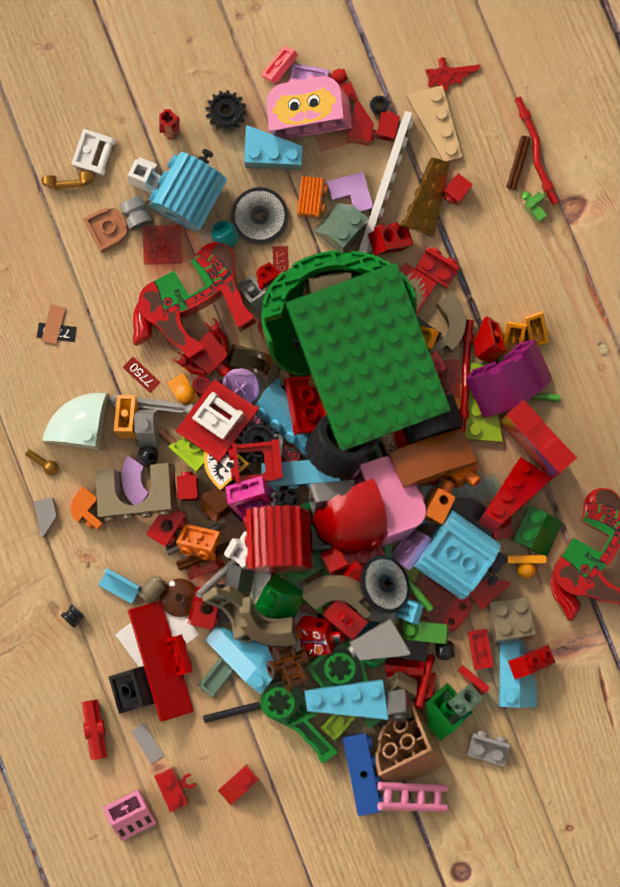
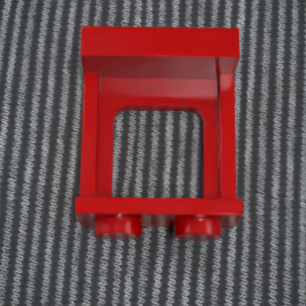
(272, 460)

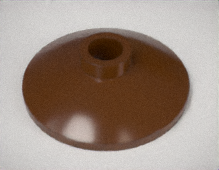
(169, 601)

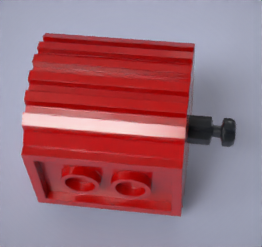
(278, 538)

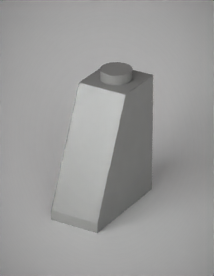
(323, 492)
(379, 642)

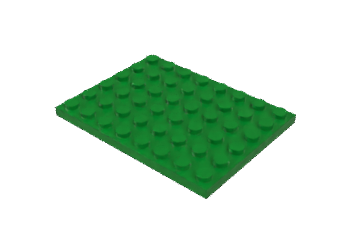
(367, 356)

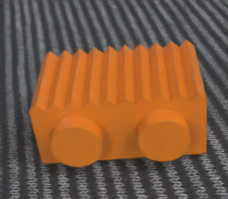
(310, 197)

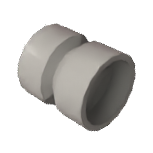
(135, 213)

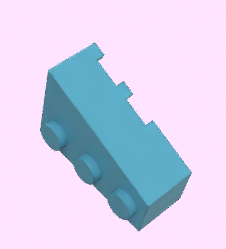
(270, 151)

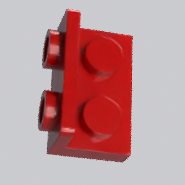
(438, 267)

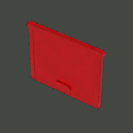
(204, 438)

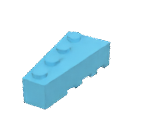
(276, 413)
(299, 473)
(351, 699)

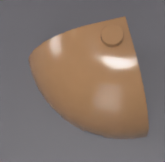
(407, 749)

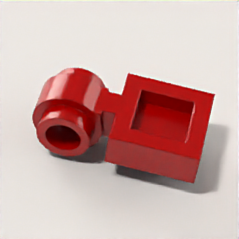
(340, 76)

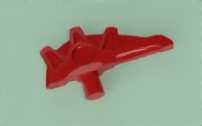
(448, 75)

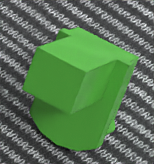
(532, 205)

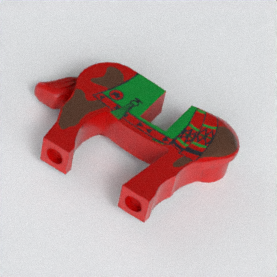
(167, 301)
(580, 566)

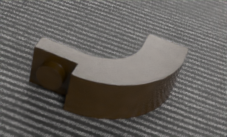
(254, 361)

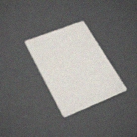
(177, 626)

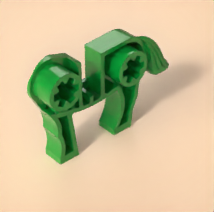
(327, 670)

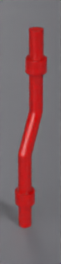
(525, 116)
(467, 339)

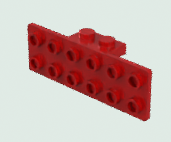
(163, 660)

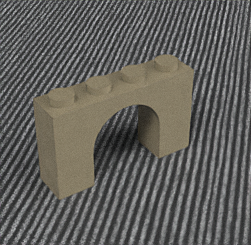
(160, 500)

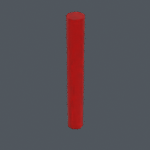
(425, 681)

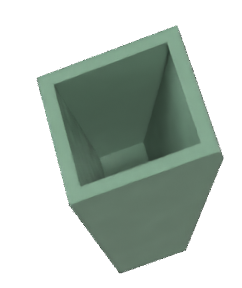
(342, 227)

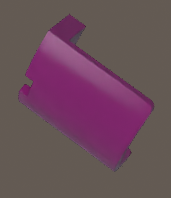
(509, 382)

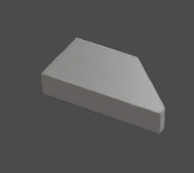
(45, 513)

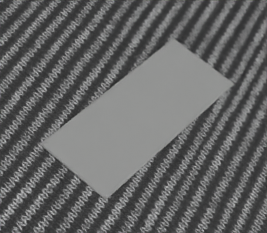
(147, 743)

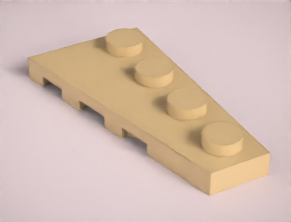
(435, 116)

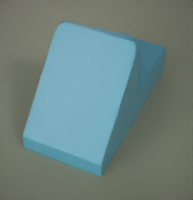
(411, 611)

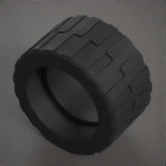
(436, 425)
(331, 459)

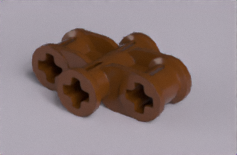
(288, 666)

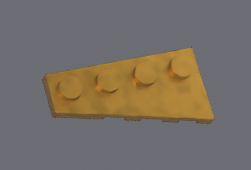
(426, 205)

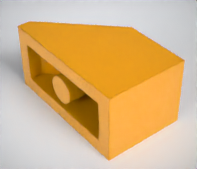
(124, 416)

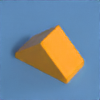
(536, 328)
(513, 335)

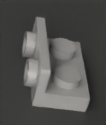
(488, 749)

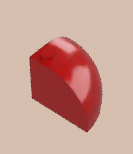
(353, 520)

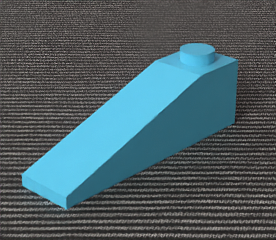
(245, 659)
(511, 691)

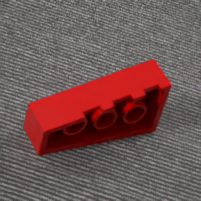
(515, 492)

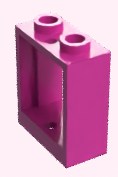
(257, 488)

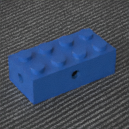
(359, 760)

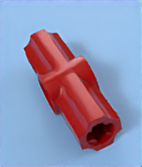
(169, 124)
(94, 729)

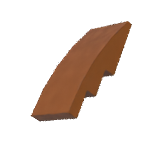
(432, 458)

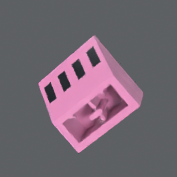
(129, 815)

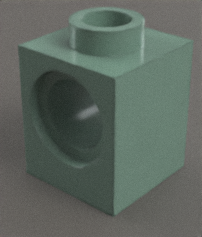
(465, 700)

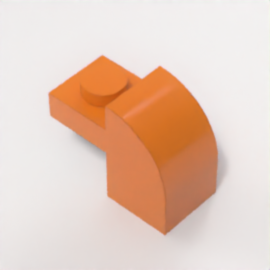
(81, 507)

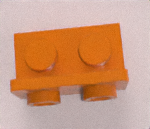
(198, 542)

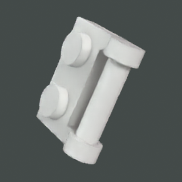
(87, 150)
(215, 421)

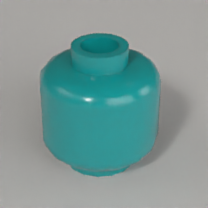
(225, 233)

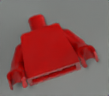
(214, 360)

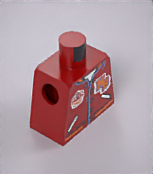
(318, 636)

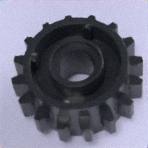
(222, 101)
(256, 431)

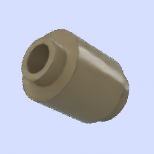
(152, 589)

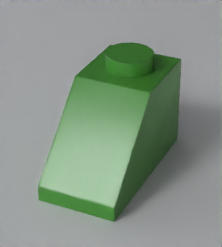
(425, 632)

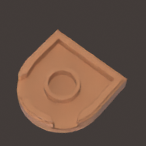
(107, 228)

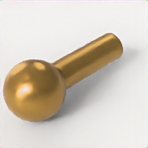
(50, 467)

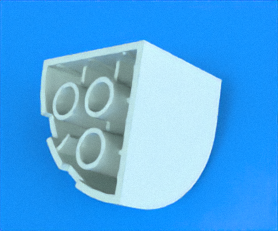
(78, 422)

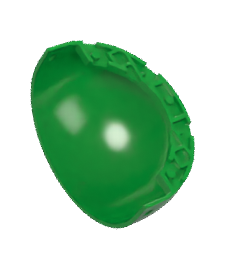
(289, 285)

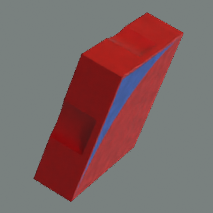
(537, 439)

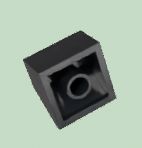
(131, 689)

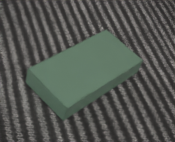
(216, 677)

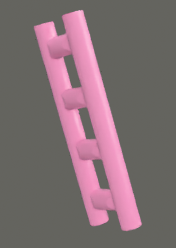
(388, 787)

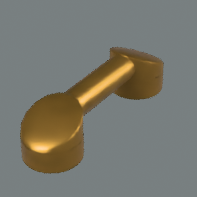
(84, 179)

